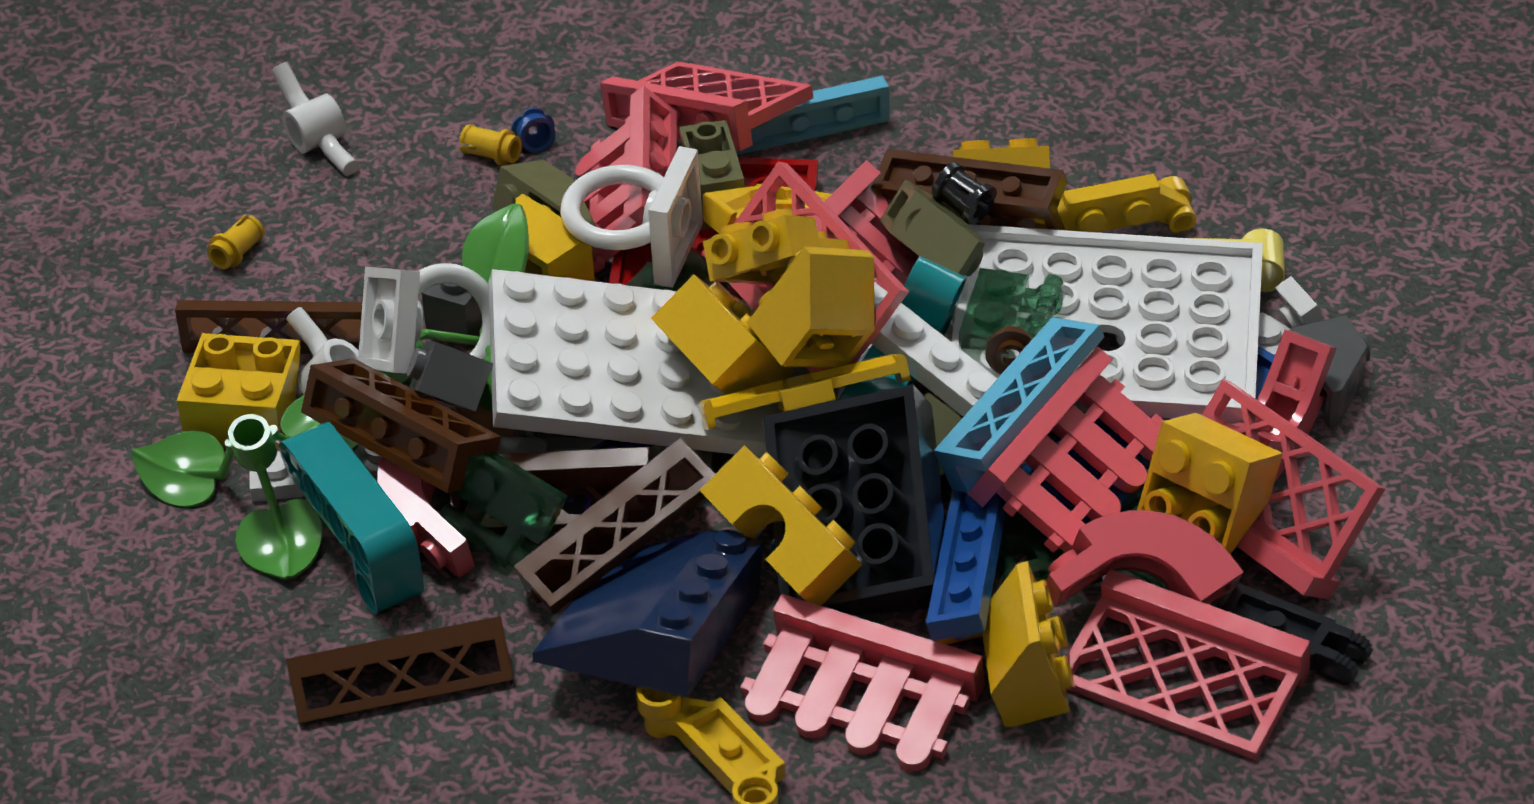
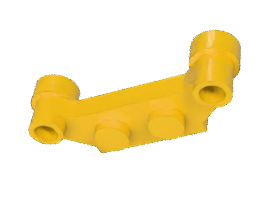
(1127, 204)
(718, 741)

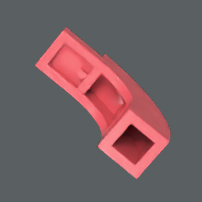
(1294, 386)
(433, 534)
(1149, 543)

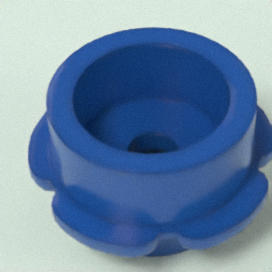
(543, 135)

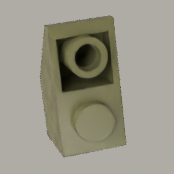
(717, 157)

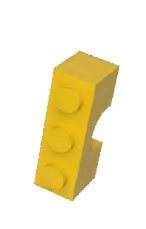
(811, 556)

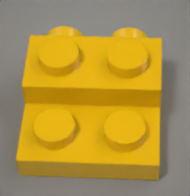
(763, 249)

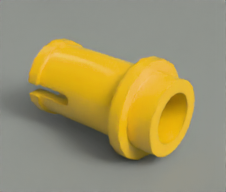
(500, 146)
(228, 248)

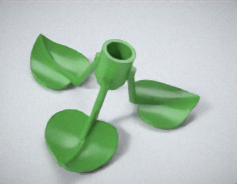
(493, 243)
(184, 472)

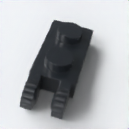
(1344, 645)

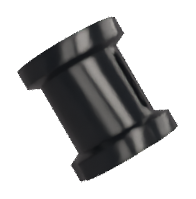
(975, 204)

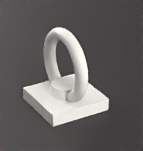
(669, 218)
(395, 316)

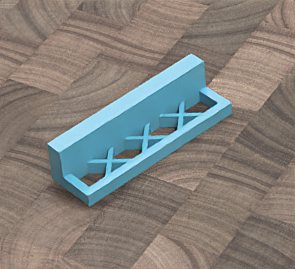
(829, 112)
(1014, 399)

